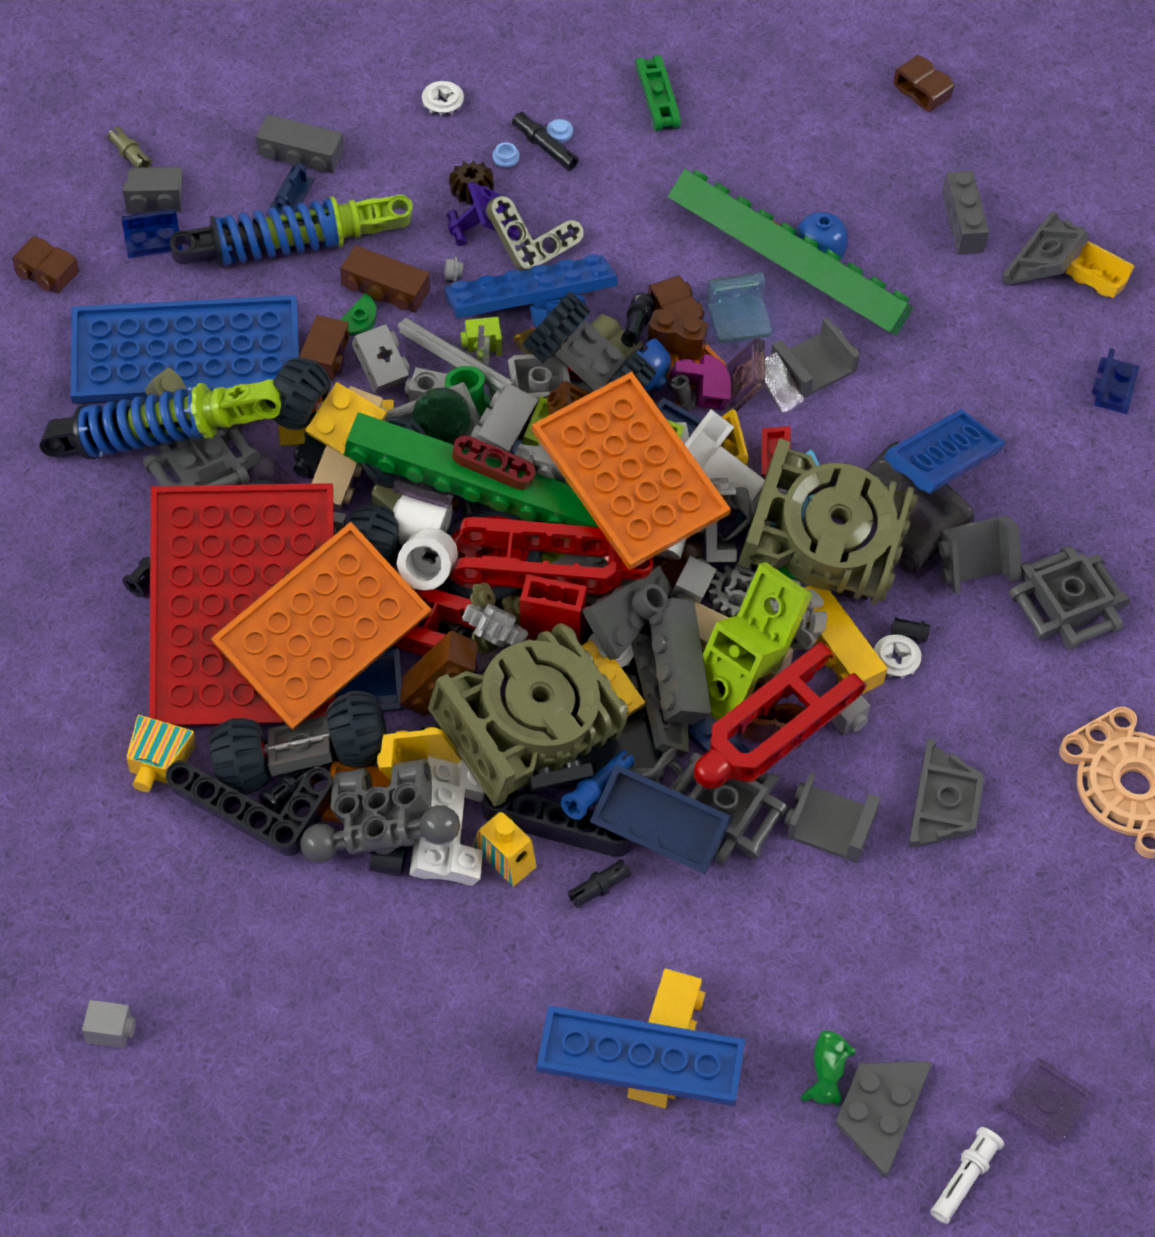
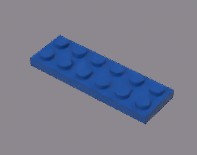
(530, 286)
(944, 451)
(641, 1055)

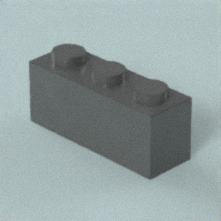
(299, 143)
(965, 212)

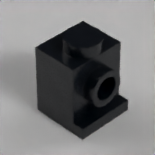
(308, 456)

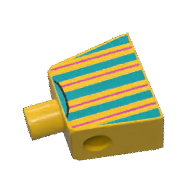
(155, 748)
(502, 845)

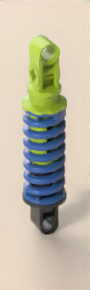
(290, 228)
(158, 419)

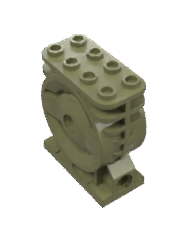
(839, 493)
(528, 735)

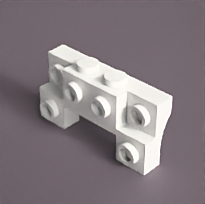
(718, 462)
(449, 861)

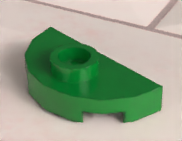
(361, 316)

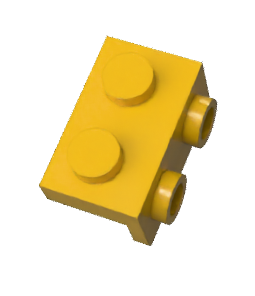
(1100, 270)

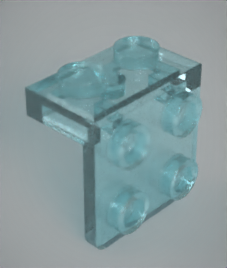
(738, 307)

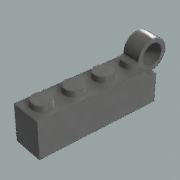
(676, 654)

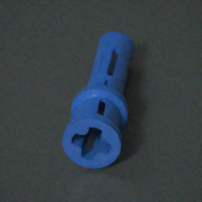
(590, 790)

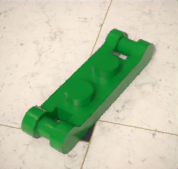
(658, 92)

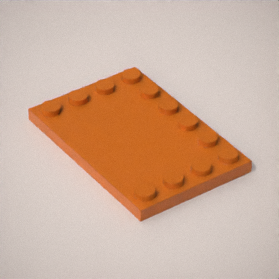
(630, 470)
(321, 626)

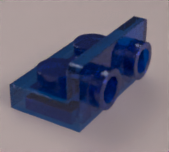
(149, 232)
(1116, 383)

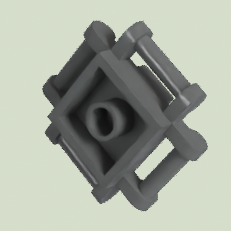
(204, 460)
(1073, 594)
(742, 802)

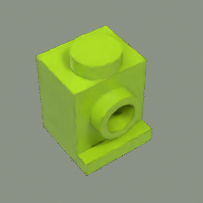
(469, 337)

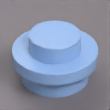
(560, 130)
(505, 155)

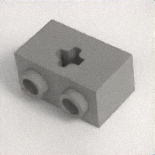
(379, 373)

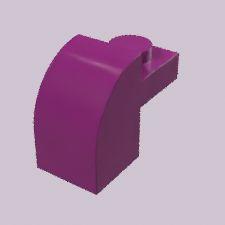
(711, 380)

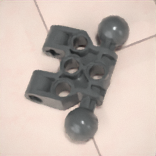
(380, 816)

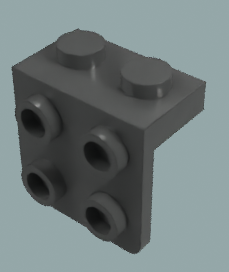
(153, 189)

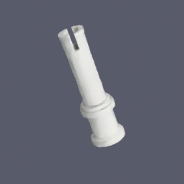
(973, 1163)

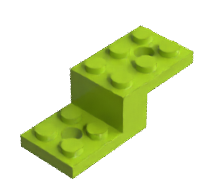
(754, 639)

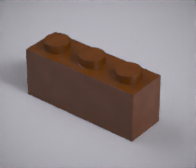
(385, 279)
(449, 656)

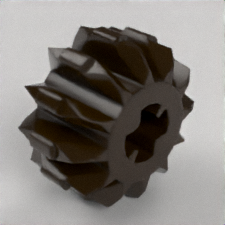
(468, 173)

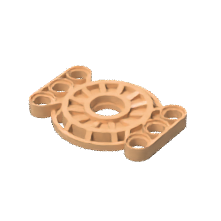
(1108, 761)

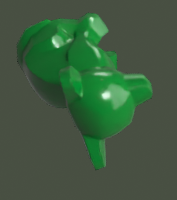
(829, 1060)

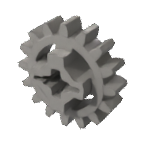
(738, 583)
(494, 624)

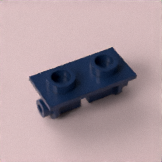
(293, 188)

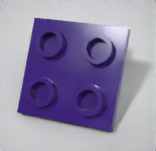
(477, 213)

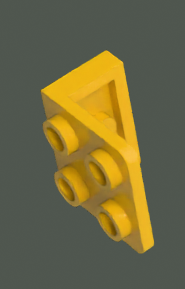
(415, 745)

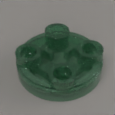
(442, 414)

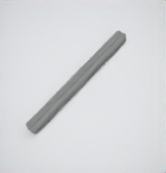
(451, 353)

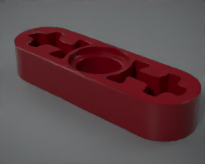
(477, 446)

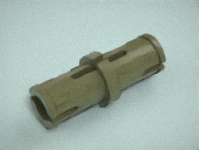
(129, 148)

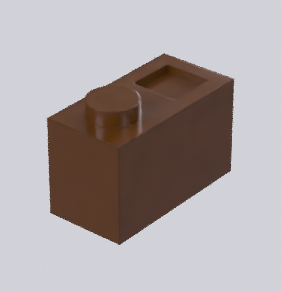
(327, 344)

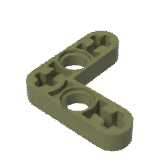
(534, 246)

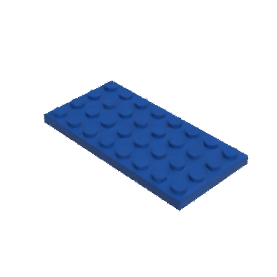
(203, 341)

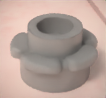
(453, 269)

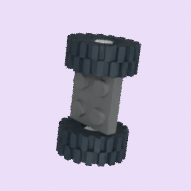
(585, 349)

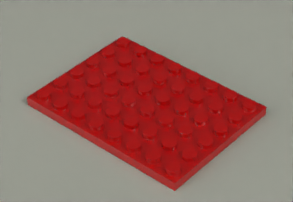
(208, 563)

